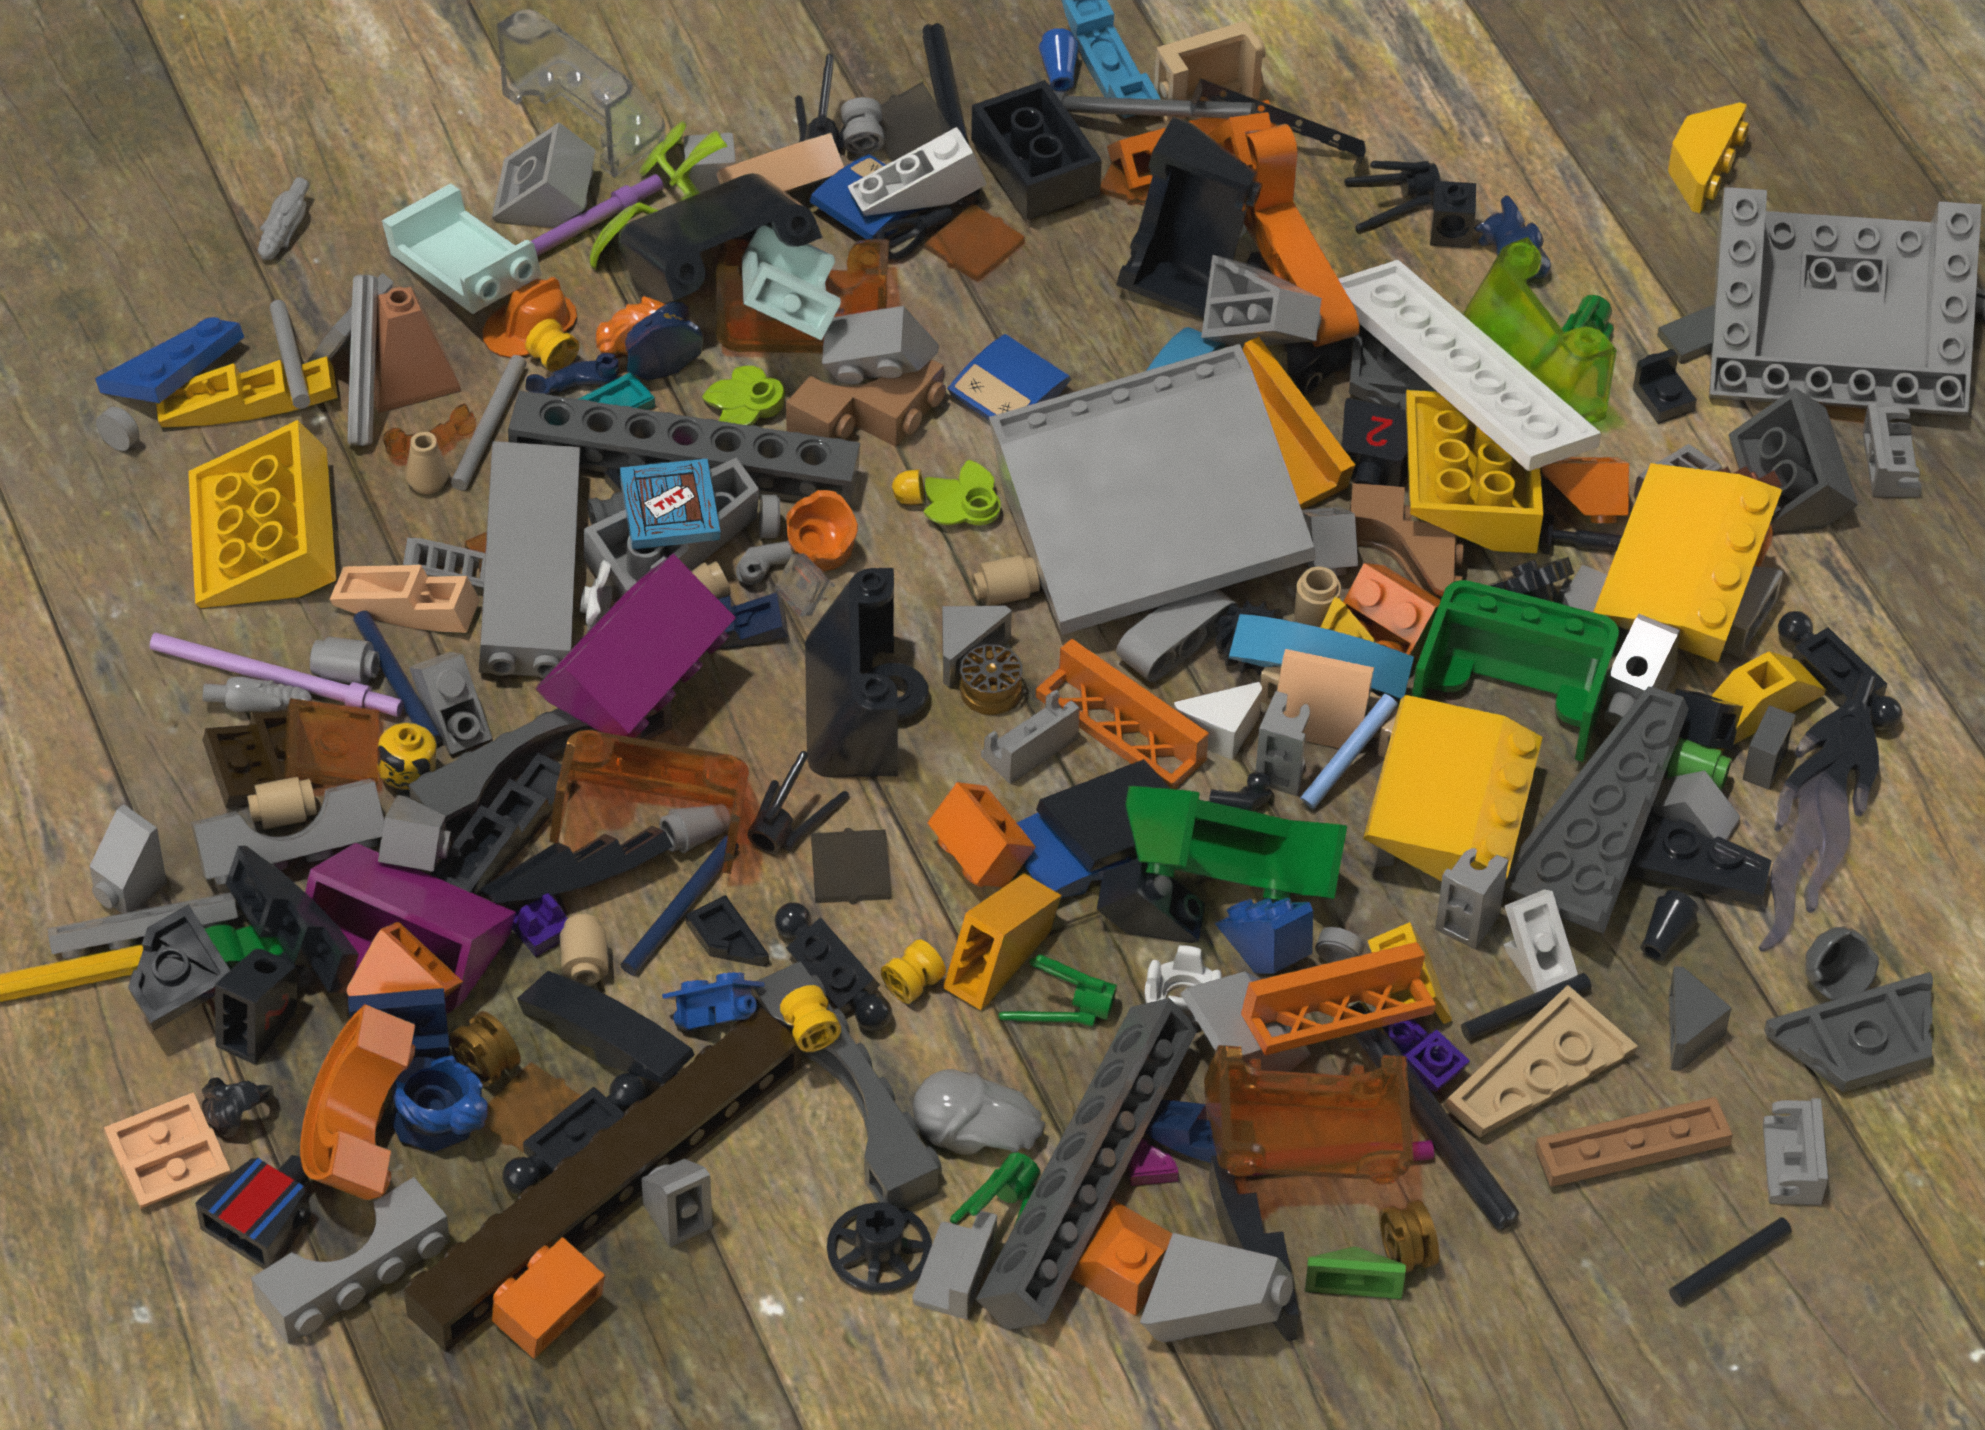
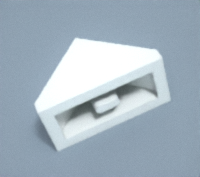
(1225, 716)

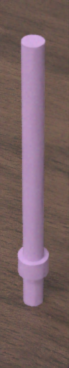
(352, 695)

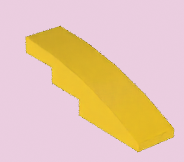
(234, 396)

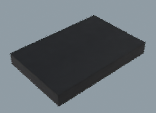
(1094, 814)

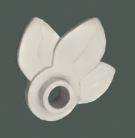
(597, 599)

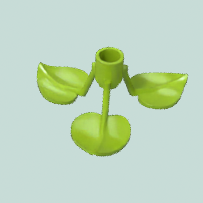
(707, 146)

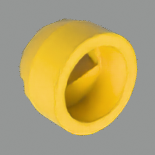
(909, 487)

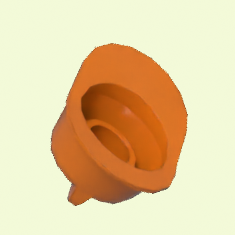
(527, 306)

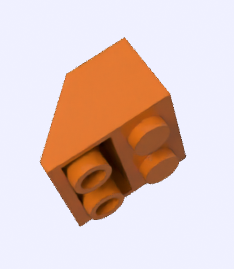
(1392, 609)

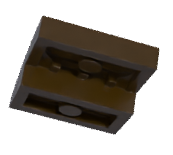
(247, 755)

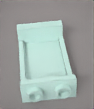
(459, 250)
(789, 282)

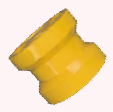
(552, 345)

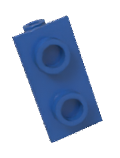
(728, 995)

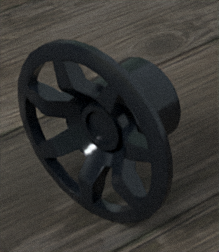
(879, 1240)

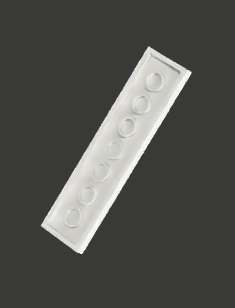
(1467, 367)

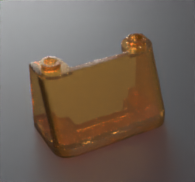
(745, 329)
(1309, 1120)

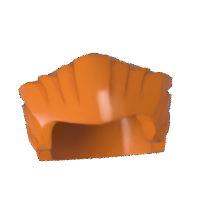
(822, 529)

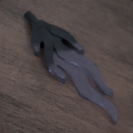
(1823, 812)

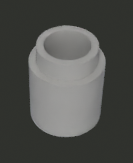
(344, 660)

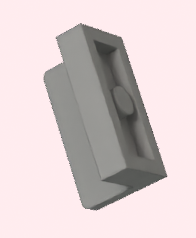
(956, 1266)

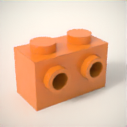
(980, 835)
(547, 1296)

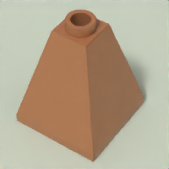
(409, 353)

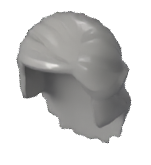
(970, 1113)

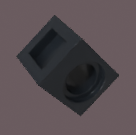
(1453, 214)
(1709, 720)

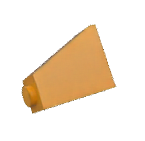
(999, 939)

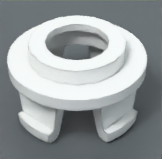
(1184, 971)

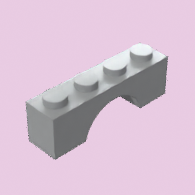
(346, 817)
(305, 1293)

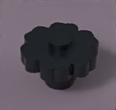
(1536, 580)

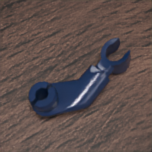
(596, 372)

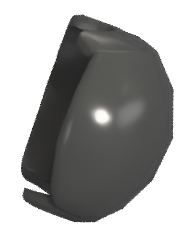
(1840, 963)

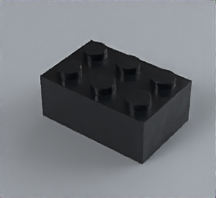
(1036, 150)

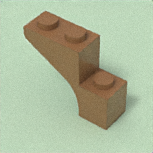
(881, 407)
(1420, 548)

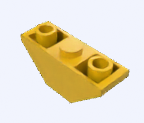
(1706, 150)
(1766, 682)

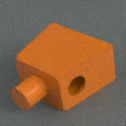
(400, 964)

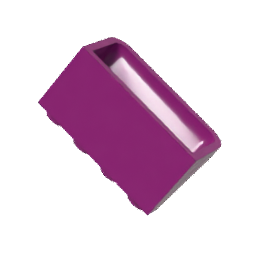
(639, 651)
(446, 919)

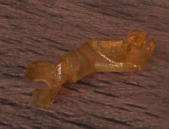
(460, 423)

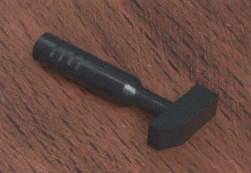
(1580, 538)

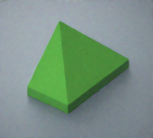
(1355, 1273)

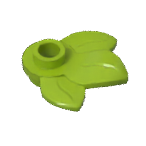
(746, 396)
(963, 500)

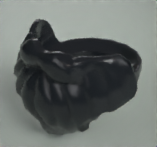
(226, 1103)

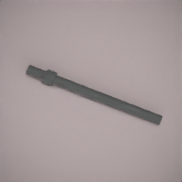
(1154, 107)

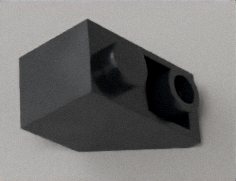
(1311, 364)
(1150, 904)

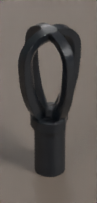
(922, 227)

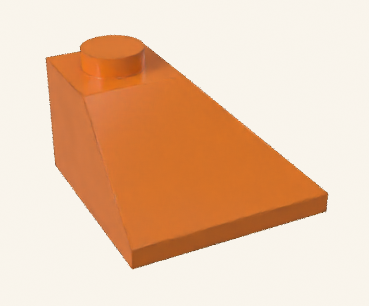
(1592, 485)
(1122, 1257)

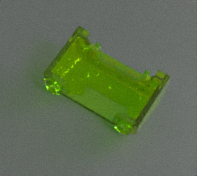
(1570, 363)

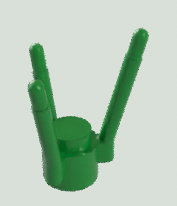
(1593, 313)
(1091, 996)
(1010, 1182)

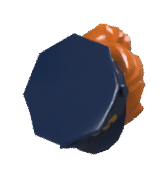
(653, 337)

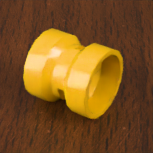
(913, 971)
(808, 1014)

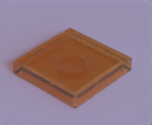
(331, 743)

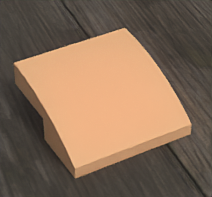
(1333, 691)
(166, 1150)

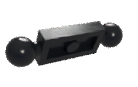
(1837, 667)
(837, 967)
(572, 1131)

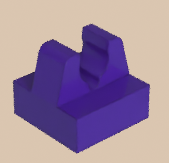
(540, 924)

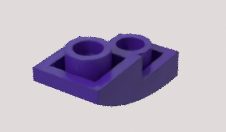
(1430, 1055)

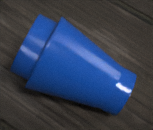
(1059, 57)

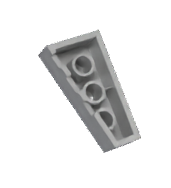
(610, 538)

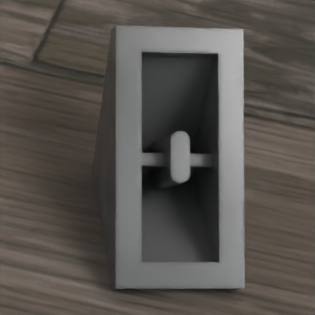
(1695, 1018)

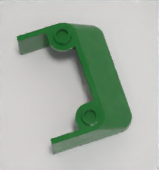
(1520, 643)
(1234, 844)

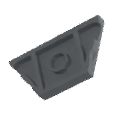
(1379, 374)
(1862, 1034)

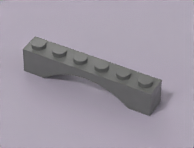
(480, 775)
(895, 1160)

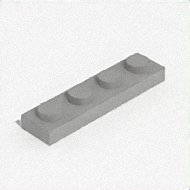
(123, 929)

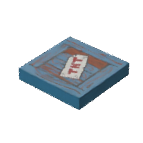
(669, 503)

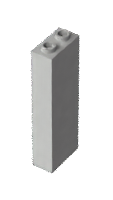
(529, 558)

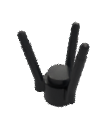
(822, 124)
(1415, 180)
(773, 824)

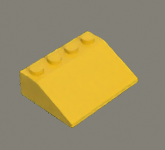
(1468, 480)
(262, 520)
(1689, 553)
(1452, 786)

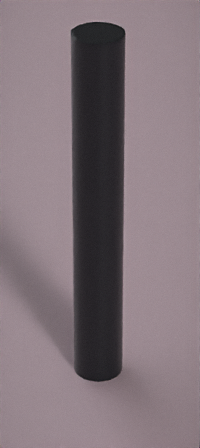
(1521, 1008)
(1730, 1261)

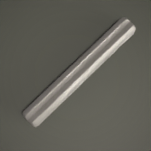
(362, 360)

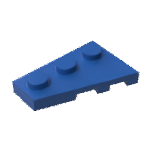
(172, 363)

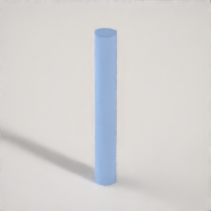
(1349, 751)

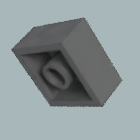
(1768, 747)

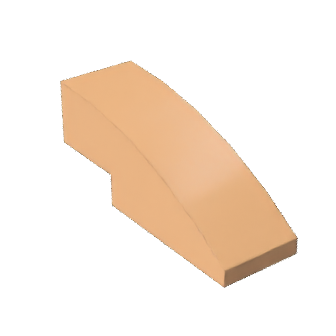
(792, 165)
(407, 597)

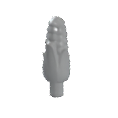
(283, 219)
(249, 694)

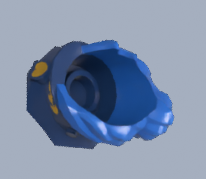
(436, 1103)

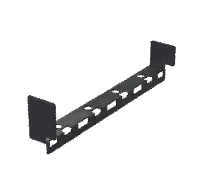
(1280, 117)

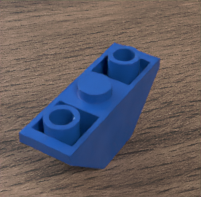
(1269, 933)

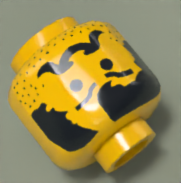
(405, 754)

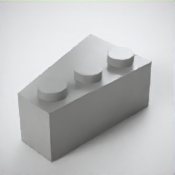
(1255, 303)

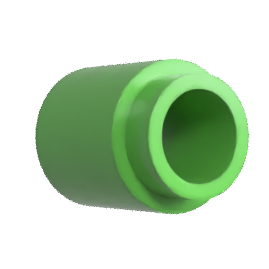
(1694, 757)

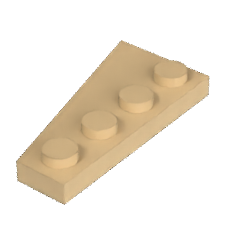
(1542, 1060)

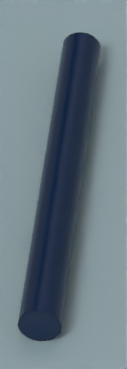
(395, 674)
(675, 910)

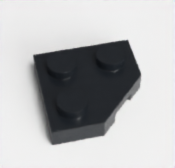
(175, 968)

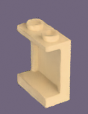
(1221, 56)

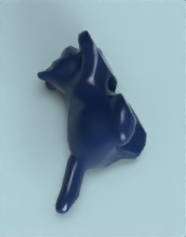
(1509, 227)

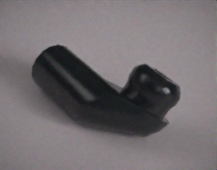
(1249, 797)

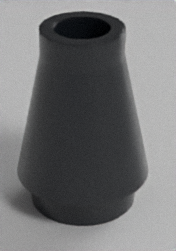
(1670, 922)

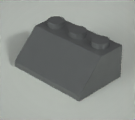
(1802, 449)

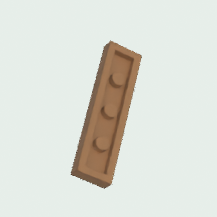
(1633, 1141)

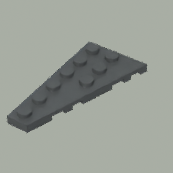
(1596, 823)

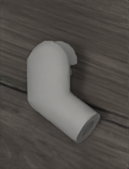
(759, 560)

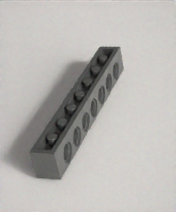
(624, 436)
(1087, 1165)

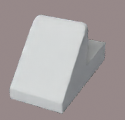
(1540, 941)

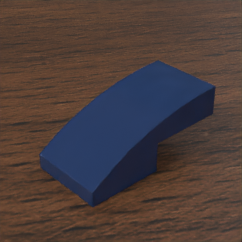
(755, 621)
(1183, 1128)

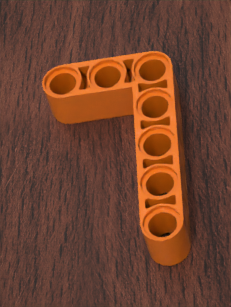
(1285, 237)

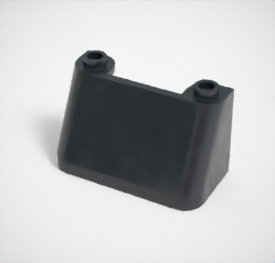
(1188, 216)
(666, 244)
(847, 712)

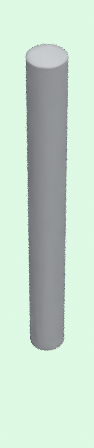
(289, 354)
(488, 422)

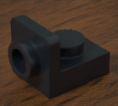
(1662, 387)

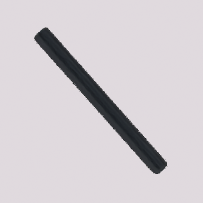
(945, 87)
(1443, 1131)

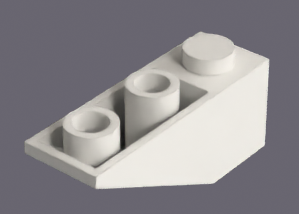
(921, 179)

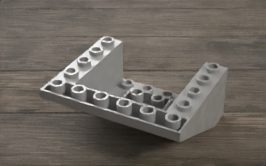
(1844, 306)
(1150, 489)

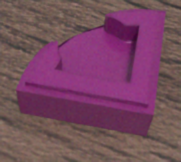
(1151, 1166)

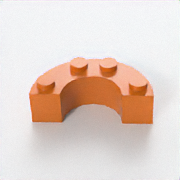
(349, 1104)

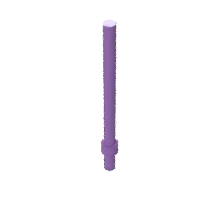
(617, 203)

